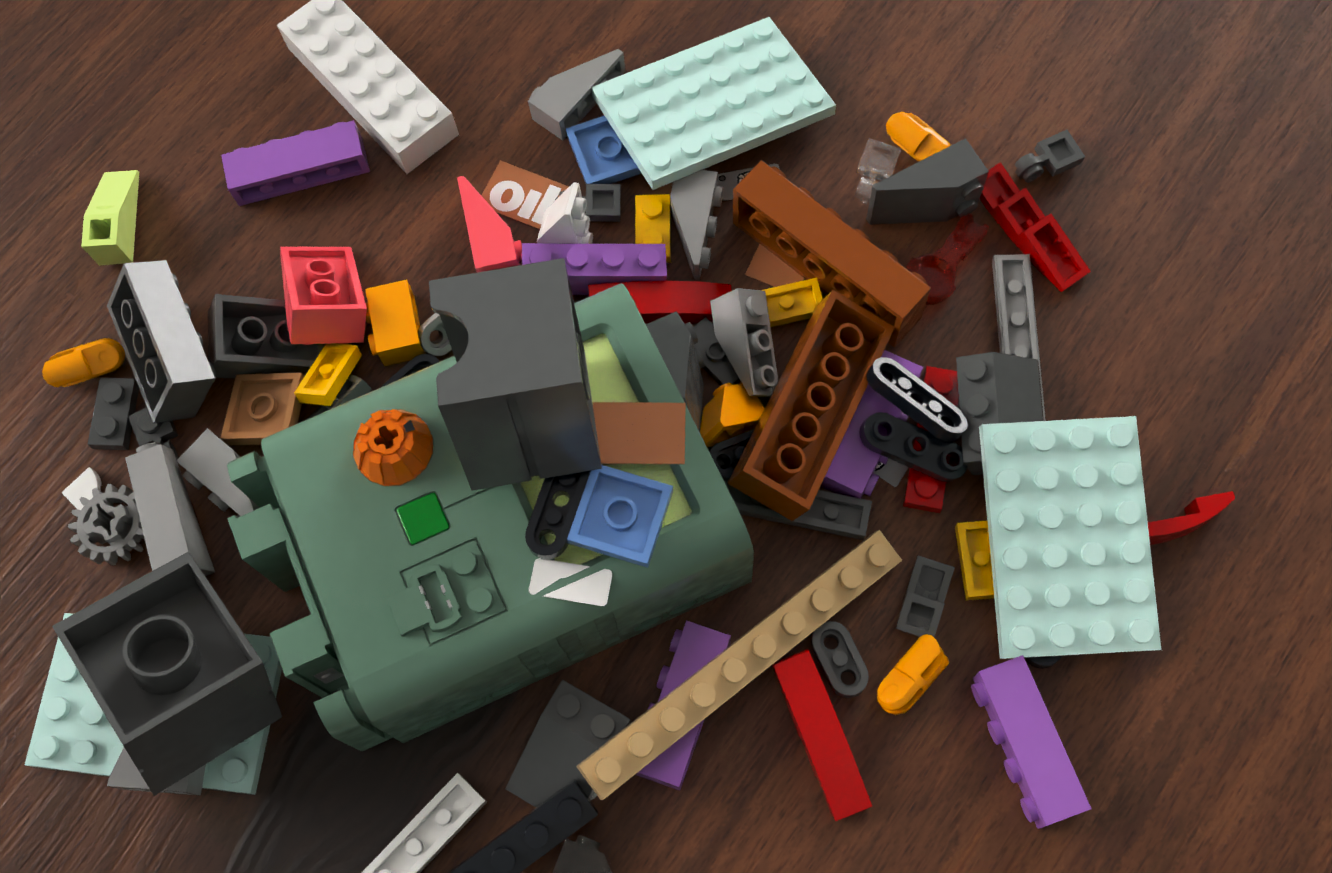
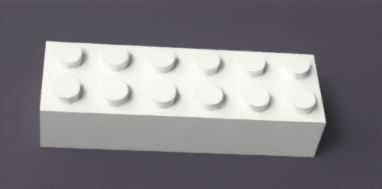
(369, 81)

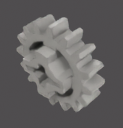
(96, 521)

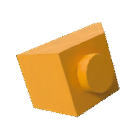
(729, 414)

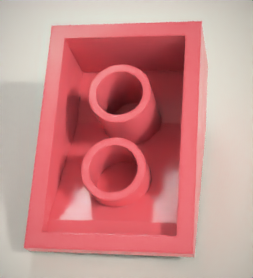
(322, 295)

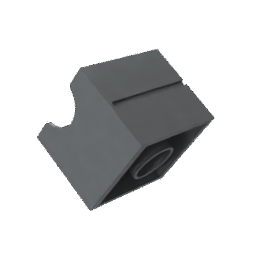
(520, 378)
(170, 671)

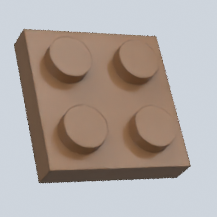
(261, 407)

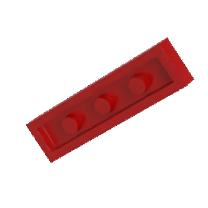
(922, 490)

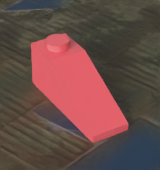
(488, 234)

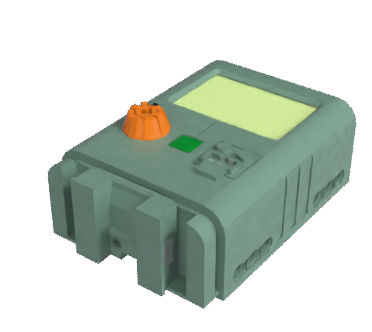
(428, 583)

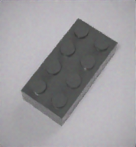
(160, 340)

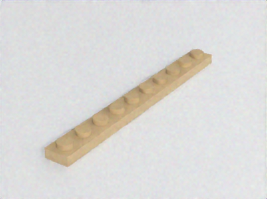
(737, 665)

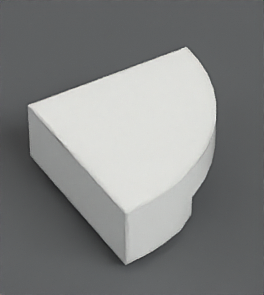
(82, 487)

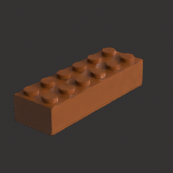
(825, 248)
(811, 407)

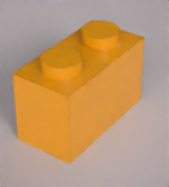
(394, 322)

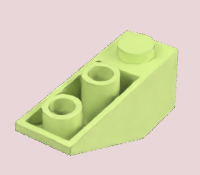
(111, 219)

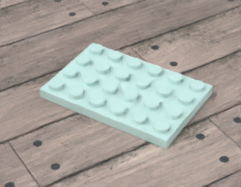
(712, 102)
(1069, 537)
(78, 738)

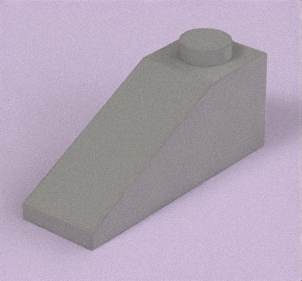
(568, 95)

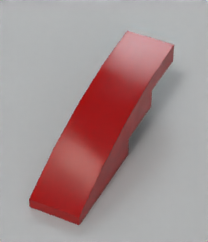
(1032, 230)
(662, 298)
(821, 735)

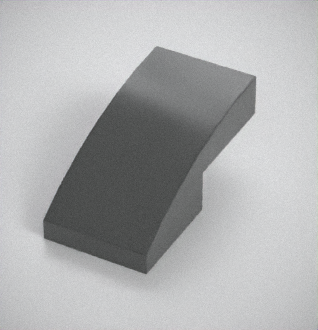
(925, 597)

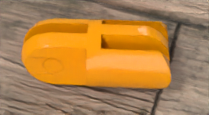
(915, 136)
(83, 362)
(912, 675)

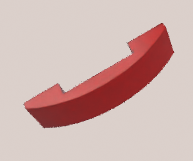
(1197, 513)

